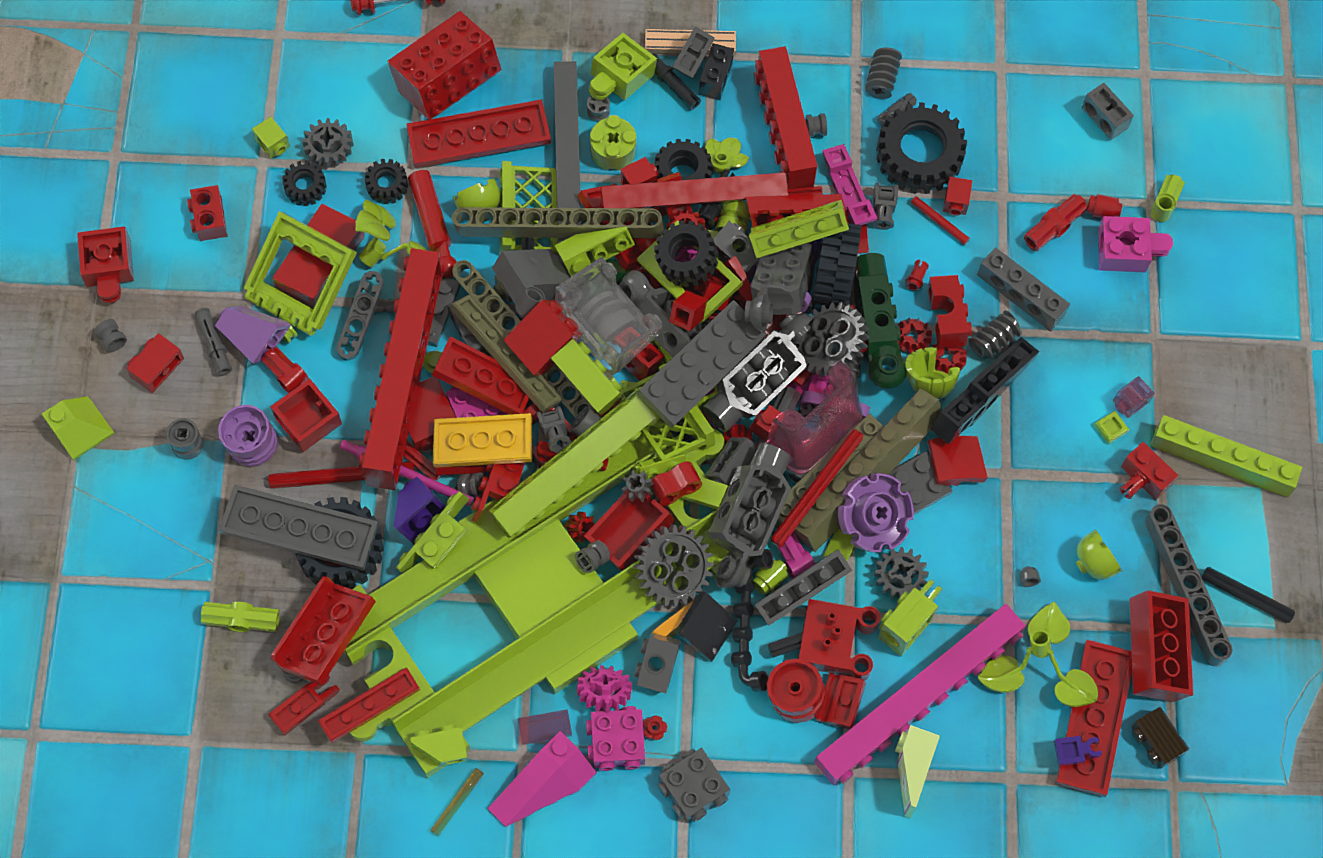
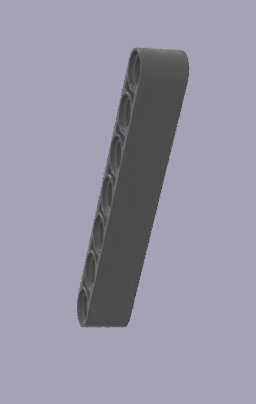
(1190, 573)

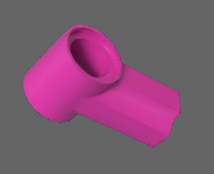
(795, 556)

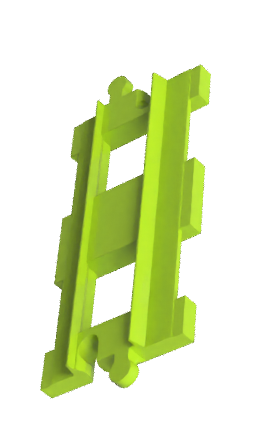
(532, 579)

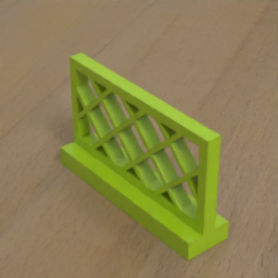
(507, 199)
(798, 229)
(694, 419)

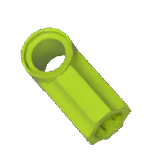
(1167, 198)

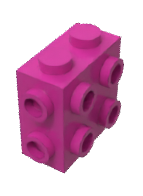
(469, 406)
(616, 738)

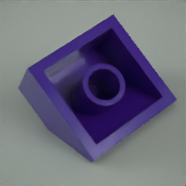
(416, 509)

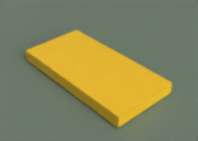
(482, 440)

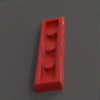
(369, 705)

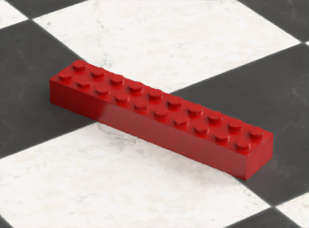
(401, 370)

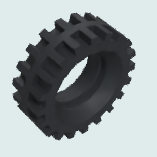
(921, 174)

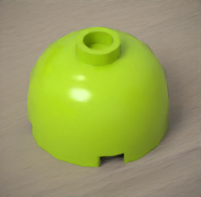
(479, 196)
(1096, 557)

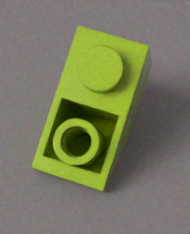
(443, 746)

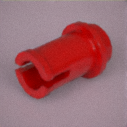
(916, 276)

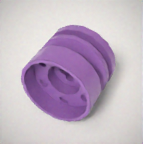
(245, 423)

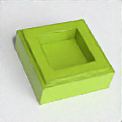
(1111, 427)

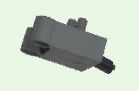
(529, 275)

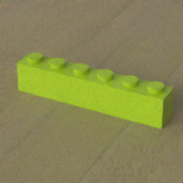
(1226, 456)

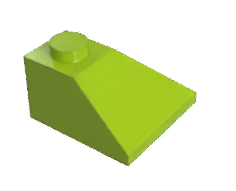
(77, 425)

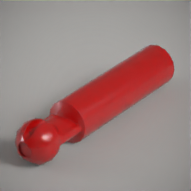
(432, 218)

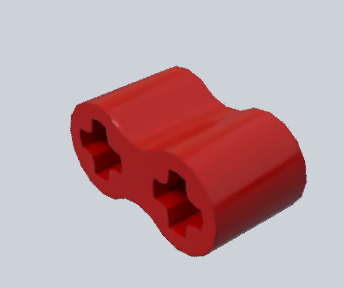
(676, 483)

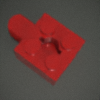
(106, 261)

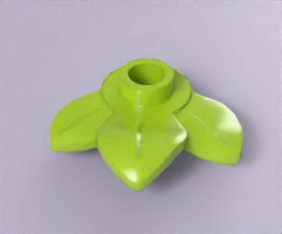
(725, 154)

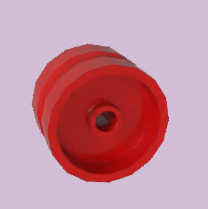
(800, 677)

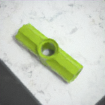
(240, 616)

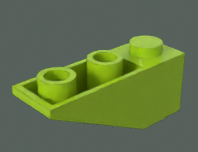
(586, 248)

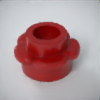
(654, 734)

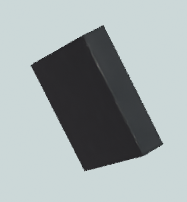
(706, 626)

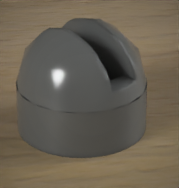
(1029, 577)

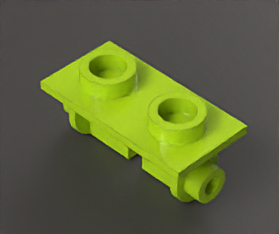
(654, 468)

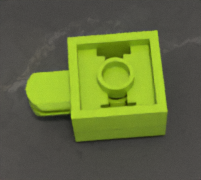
(621, 68)
(909, 618)

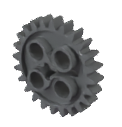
(833, 337)
(691, 576)

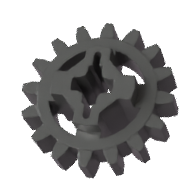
(339, 143)
(899, 563)

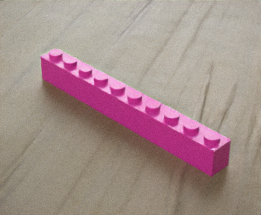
(919, 695)

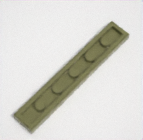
(493, 340)

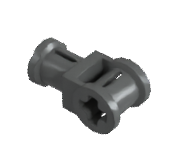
(884, 203)
(554, 428)

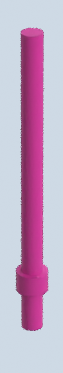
(408, 473)

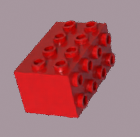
(444, 65)

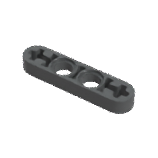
(360, 315)

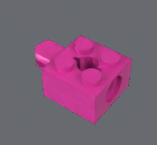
(1131, 253)

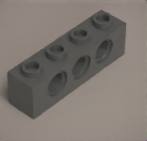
(1023, 289)
(803, 587)

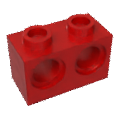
(206, 213)

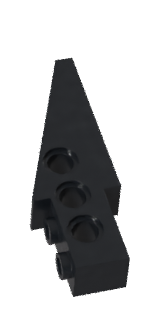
(983, 391)

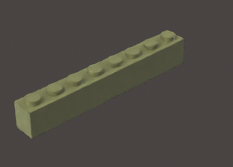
(878, 456)

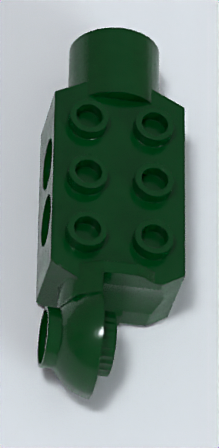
(874, 304)

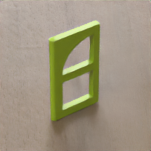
(648, 261)

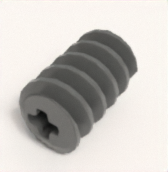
(883, 72)
(995, 335)

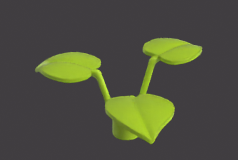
(373, 221)
(1045, 628)

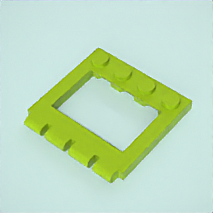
(313, 242)

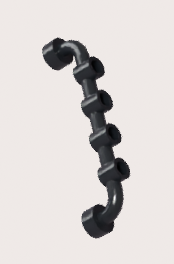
(744, 634)

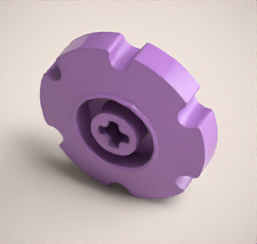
(875, 512)

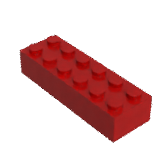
(785, 118)

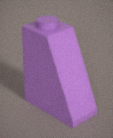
(251, 330)

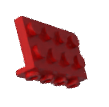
(321, 631)

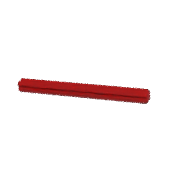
(320, 476)
(817, 488)

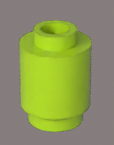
(769, 579)

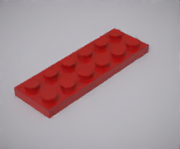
(478, 133)
(1112, 673)

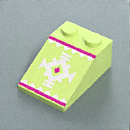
(914, 759)

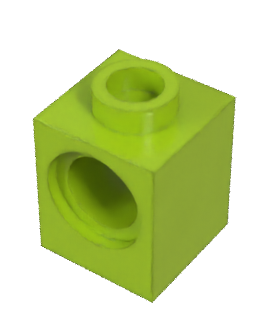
(271, 137)

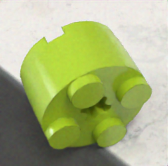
(613, 143)

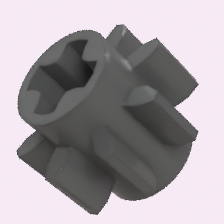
(638, 492)

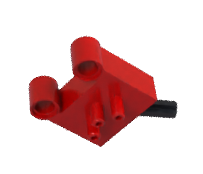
(829, 638)

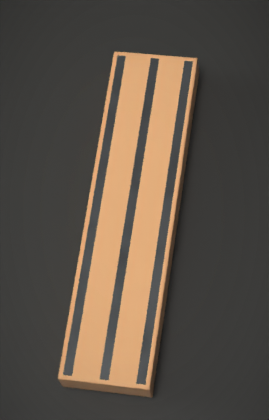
(674, 40)

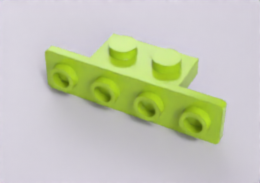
(439, 538)

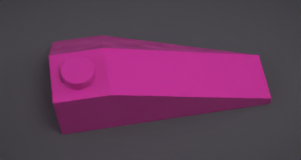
(548, 777)

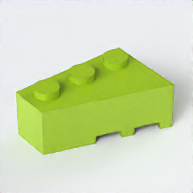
(588, 376)

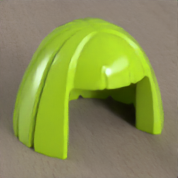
(922, 373)

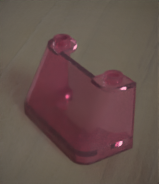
(822, 429)

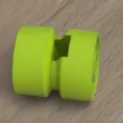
(735, 212)

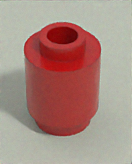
(1104, 206)

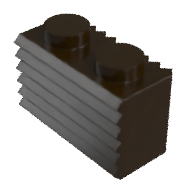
(1159, 738)

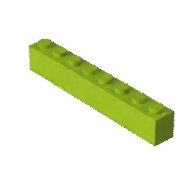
(573, 463)

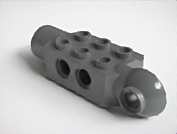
(779, 285)
(658, 302)
(759, 375)
(749, 512)

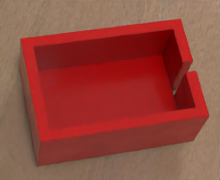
(626, 526)

